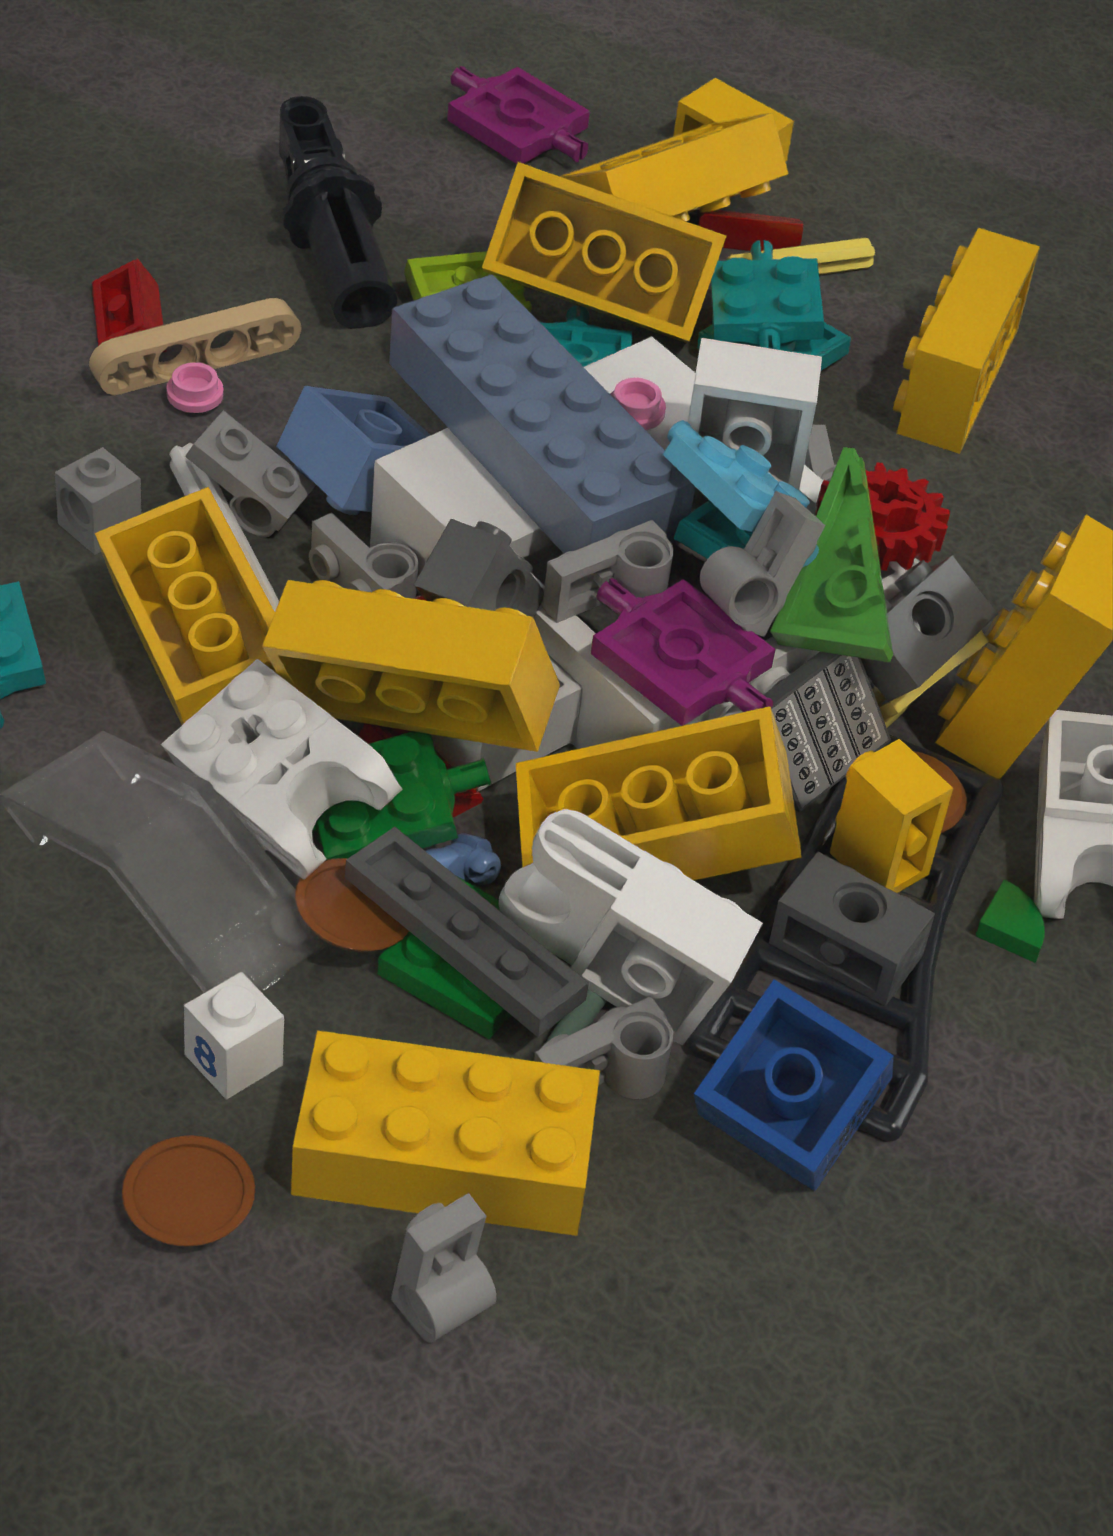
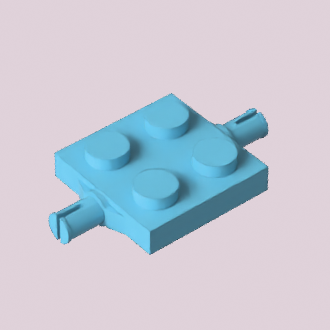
(728, 477)

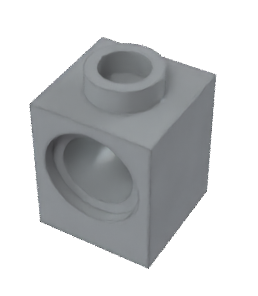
(95, 496)

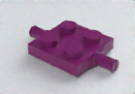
(518, 115)
(681, 651)

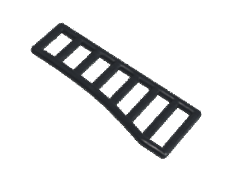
(912, 1016)

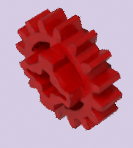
(904, 515)

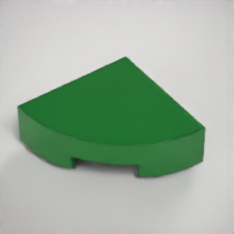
(1013, 923)

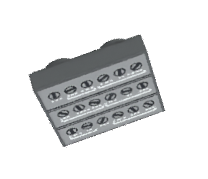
(826, 722)

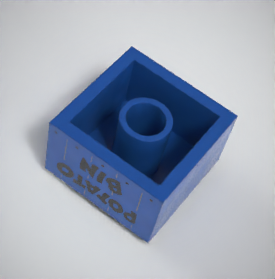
(794, 1084)

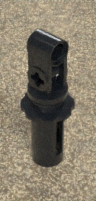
(333, 214)

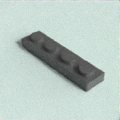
(466, 931)

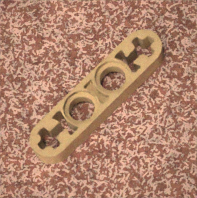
(258, 331)

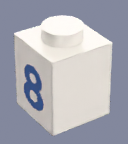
(233, 1035)

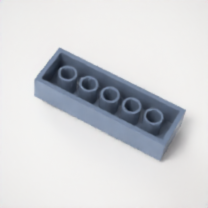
(535, 416)

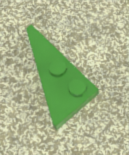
(840, 595)

